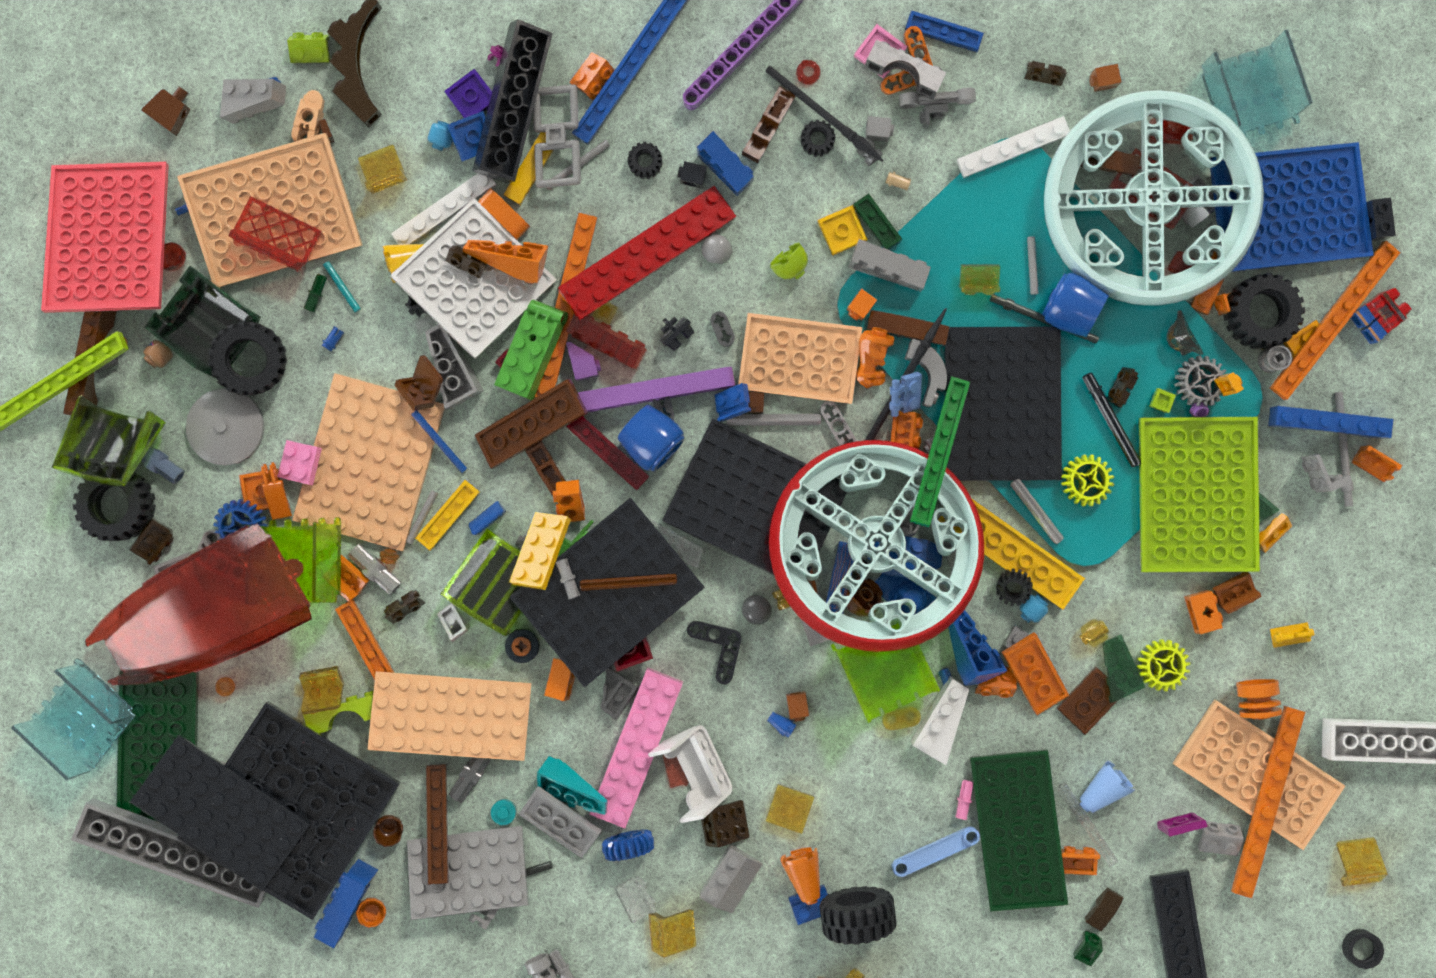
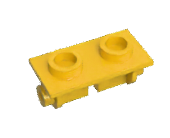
(1291, 634)

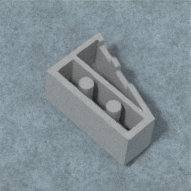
(250, 96)

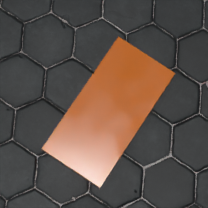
(1035, 673)

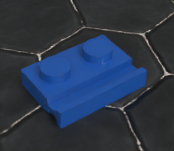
(732, 402)
(804, 912)

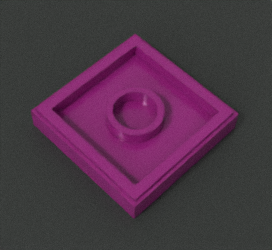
(1181, 824)

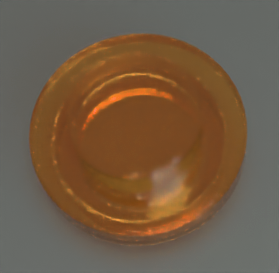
(389, 556)
(225, 686)

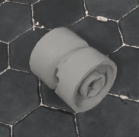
(1274, 359)
(540, 964)

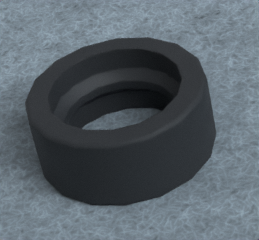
(1349, 942)

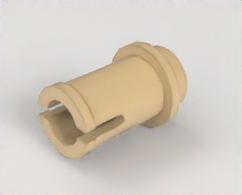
(898, 181)

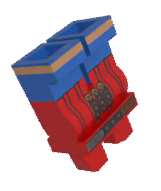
(1386, 312)

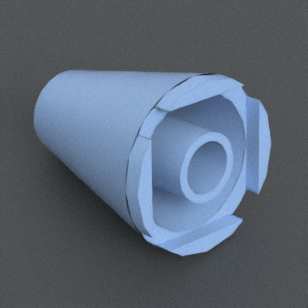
(1105, 788)

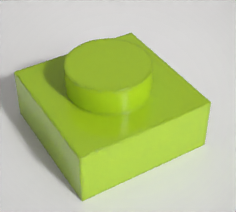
(1162, 400)

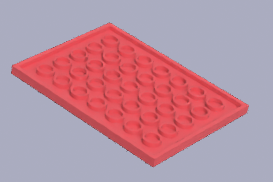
(105, 237)

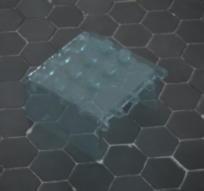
(1258, 87)
(77, 722)

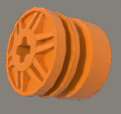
(1259, 701)

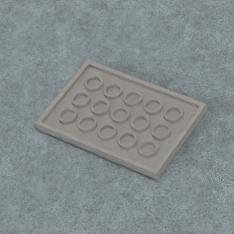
(483, 874)

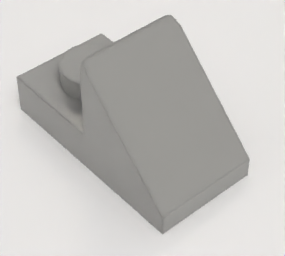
(453, 622)

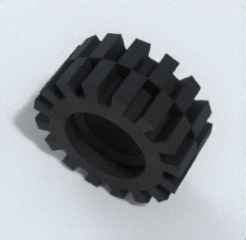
(820, 127)
(645, 149)
(1017, 577)

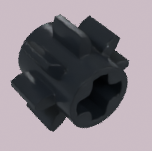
(413, 308)

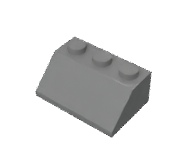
(730, 879)

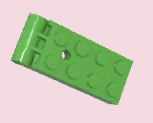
(529, 358)

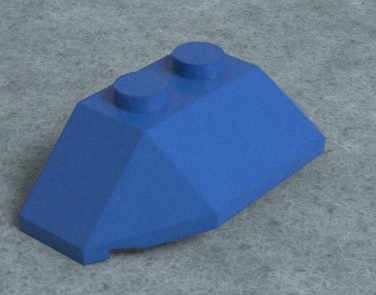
(922, 549)

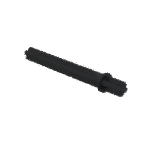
(1111, 419)

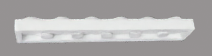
(1013, 147)
(443, 209)

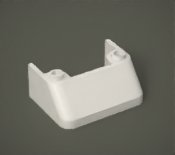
(702, 769)

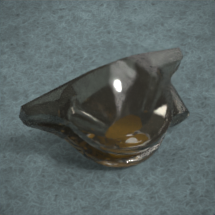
(1181, 337)

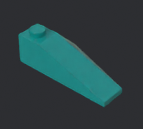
(569, 787)

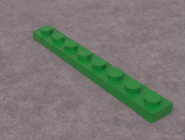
(939, 452)

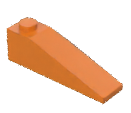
(519, 261)

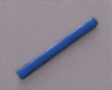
(438, 440)

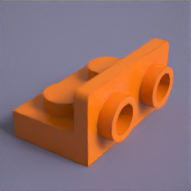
(907, 429)

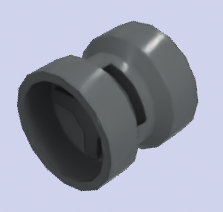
(869, 160)

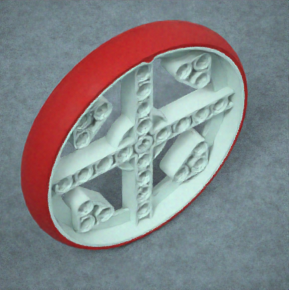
(877, 634)

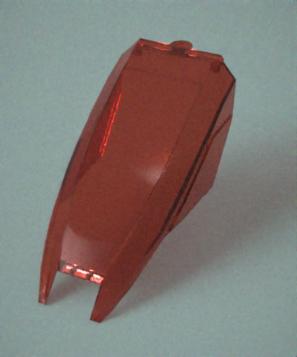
(205, 609)

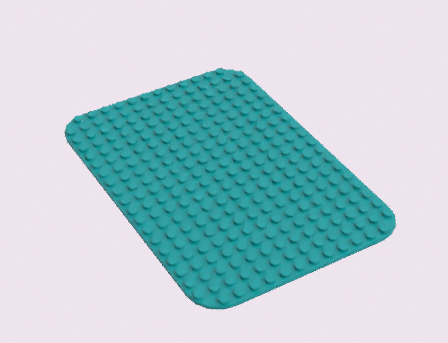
(989, 223)

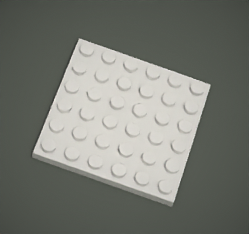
(468, 306)

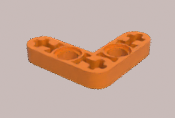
(908, 41)

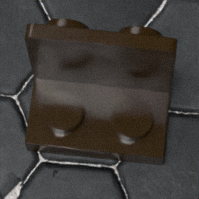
(725, 825)

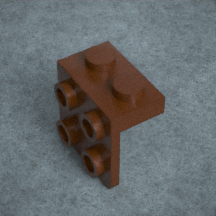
(423, 387)

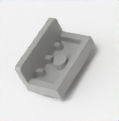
(1221, 839)

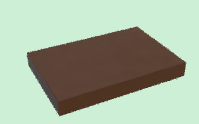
(1087, 701)

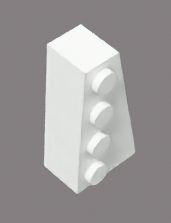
(941, 722)

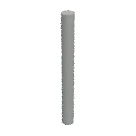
(583, 160)

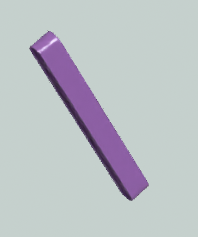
(736, 50)
(657, 389)

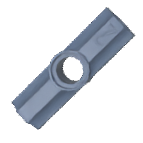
(159, 463)

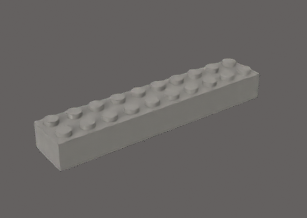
(158, 849)

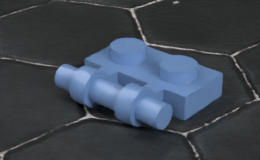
(909, 393)

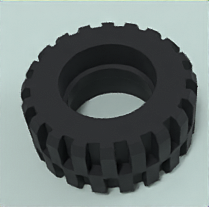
(1288, 307)
(222, 368)
(91, 516)
(858, 915)

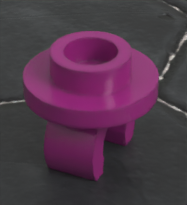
(497, 52)

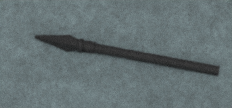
(858, 141)
(920, 352)

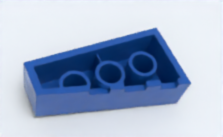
(344, 903)

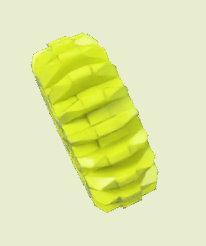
(1091, 473)
(1167, 659)

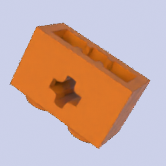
(1196, 606)

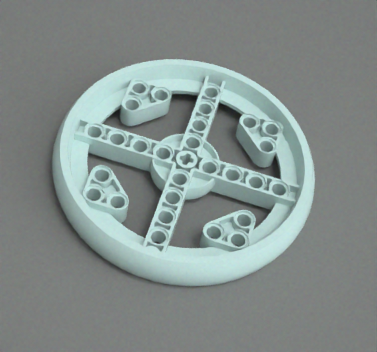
(1100, 124)

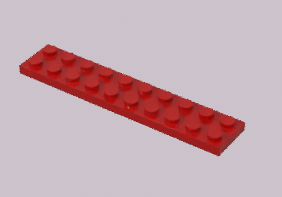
(646, 253)

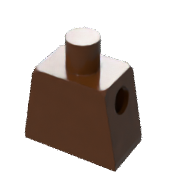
(168, 109)

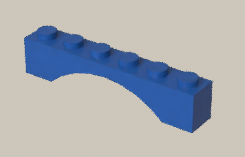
(1330, 422)

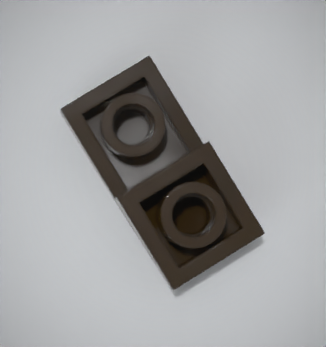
(1106, 907)

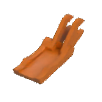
(275, 493)

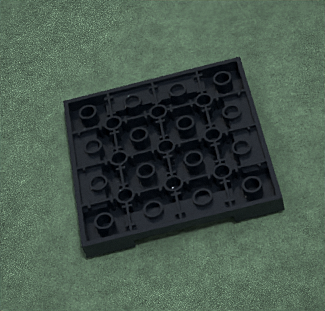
(322, 785)

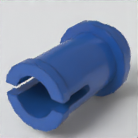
(331, 340)

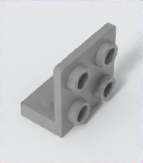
(1319, 478)

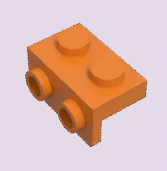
(592, 75)
(352, 580)
(1001, 685)
(1080, 861)

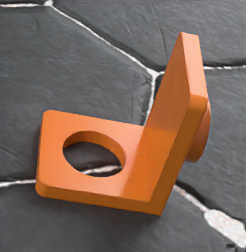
(1221, 304)

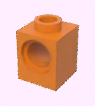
(861, 305)

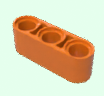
(504, 214)

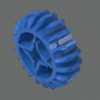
(237, 510)
(628, 845)

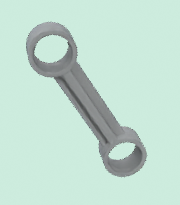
(961, 96)

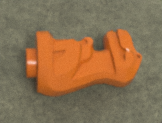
(872, 351)

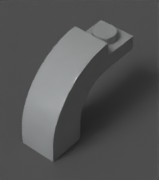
(934, 368)

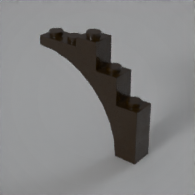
(347, 61)

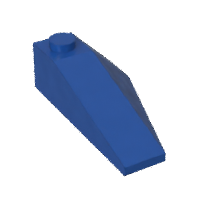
(972, 653)

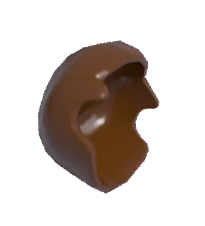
(388, 830)

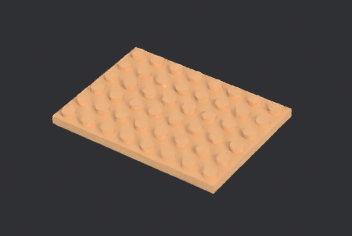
(292, 178)
(369, 462)

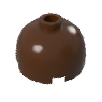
(865, 598)

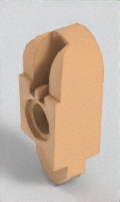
(310, 104)

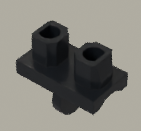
(669, 338)

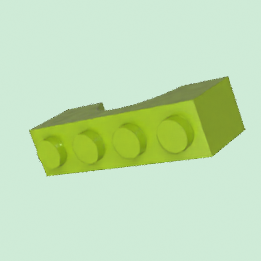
(324, 720)

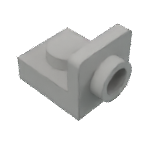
(1014, 636)

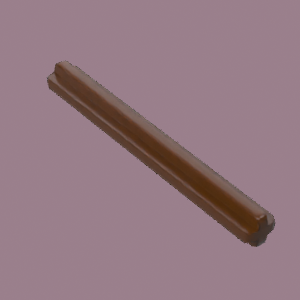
(628, 582)

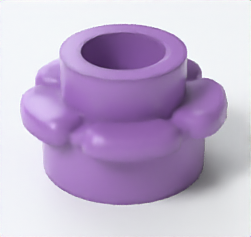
(1199, 411)

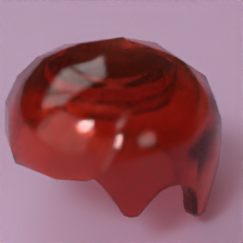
(173, 256)

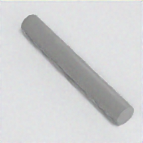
(1032, 265)
(421, 517)

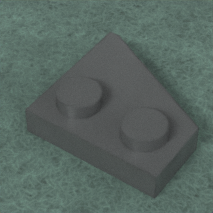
(617, 693)

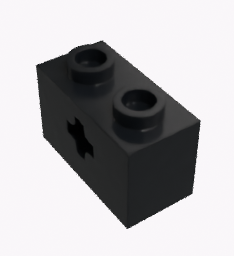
(1381, 219)

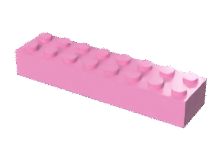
(638, 738)

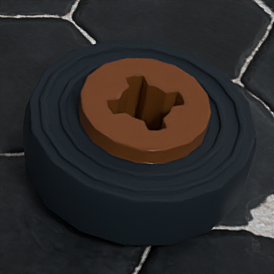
(528, 643)

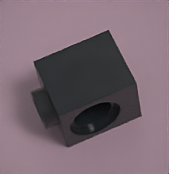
(692, 174)

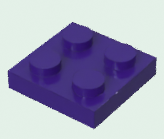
(470, 94)

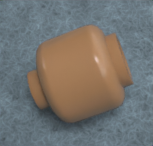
(157, 354)

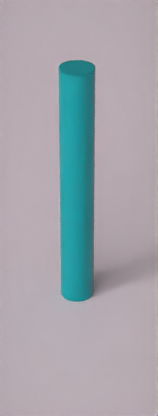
(341, 286)

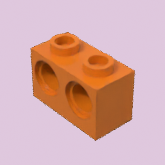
(569, 500)

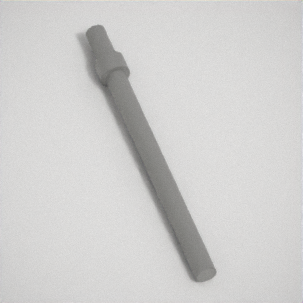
(1344, 453)

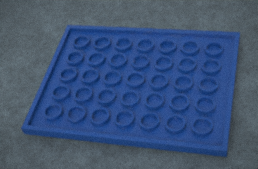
(1309, 209)

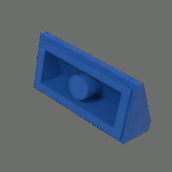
(486, 518)

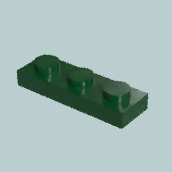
(877, 222)

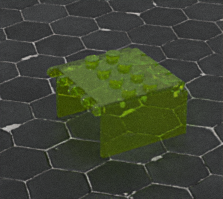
(319, 552)
(885, 677)

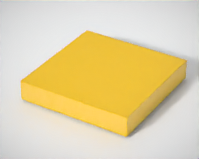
(842, 230)

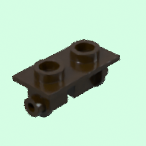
(1037, 72)
(459, 259)
(1125, 379)
(396, 611)

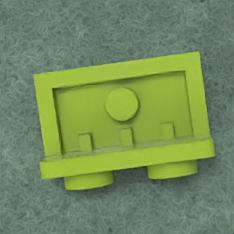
(308, 48)

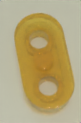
(901, 718)

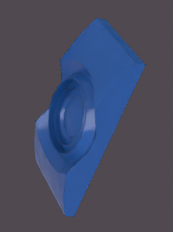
(902, 588)

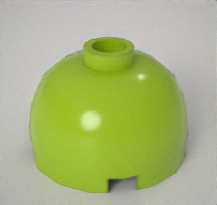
(790, 263)

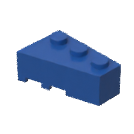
(724, 163)

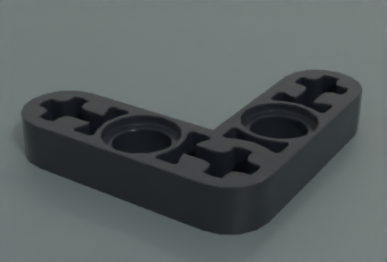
(722, 640)

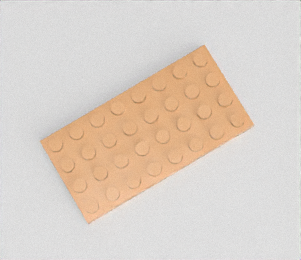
(449, 716)
(1232, 760)

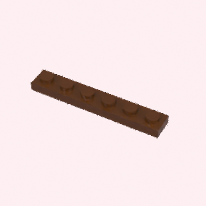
(437, 824)

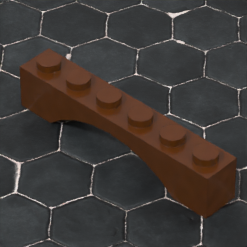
(93, 330)

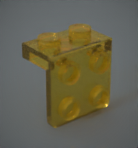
(322, 690)

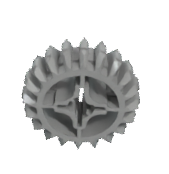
(1197, 375)

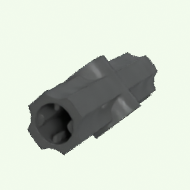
(468, 778)

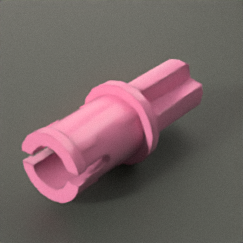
(964, 799)

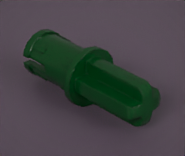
(315, 293)

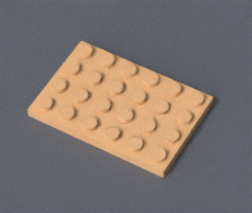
(800, 358)

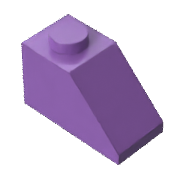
(583, 363)

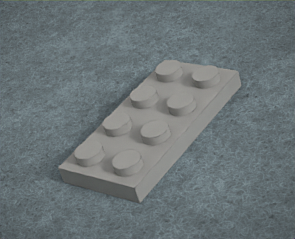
(560, 822)

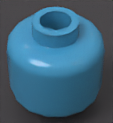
(440, 136)
(1034, 609)

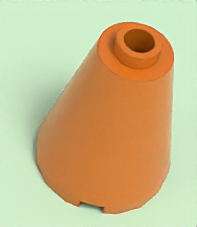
(803, 873)

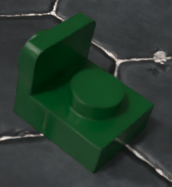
(1089, 948)

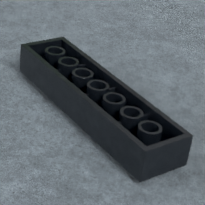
(512, 101)

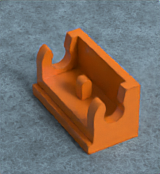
(1376, 463)
(559, 681)

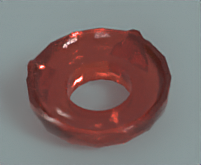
(808, 80)

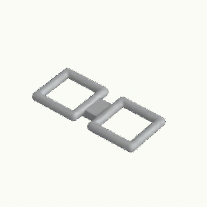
(557, 137)

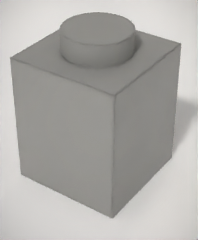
(878, 128)

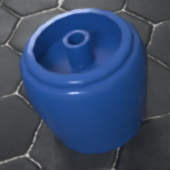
(1074, 305)
(651, 438)

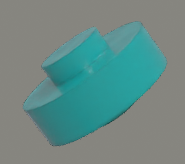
(503, 811)

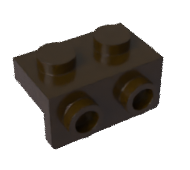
(152, 541)

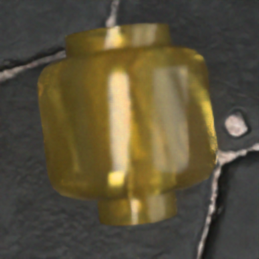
(1094, 632)

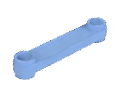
(935, 851)

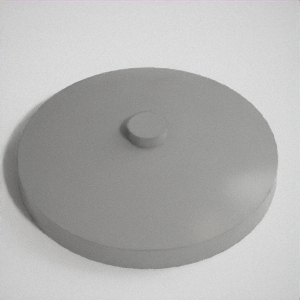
(225, 427)

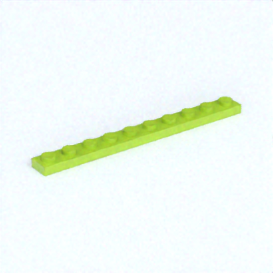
(62, 379)

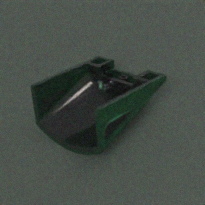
(196, 318)

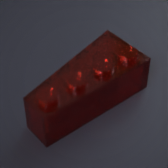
(608, 341)

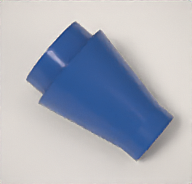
(782, 724)

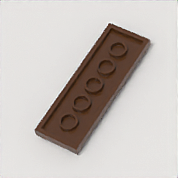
(531, 423)

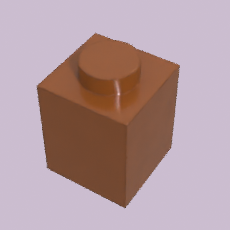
(1105, 77)
(797, 705)

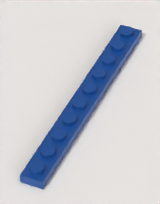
(627, 69)

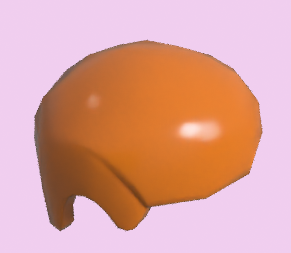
(371, 912)

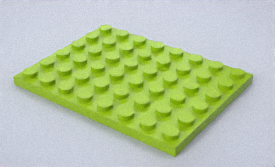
(1199, 494)

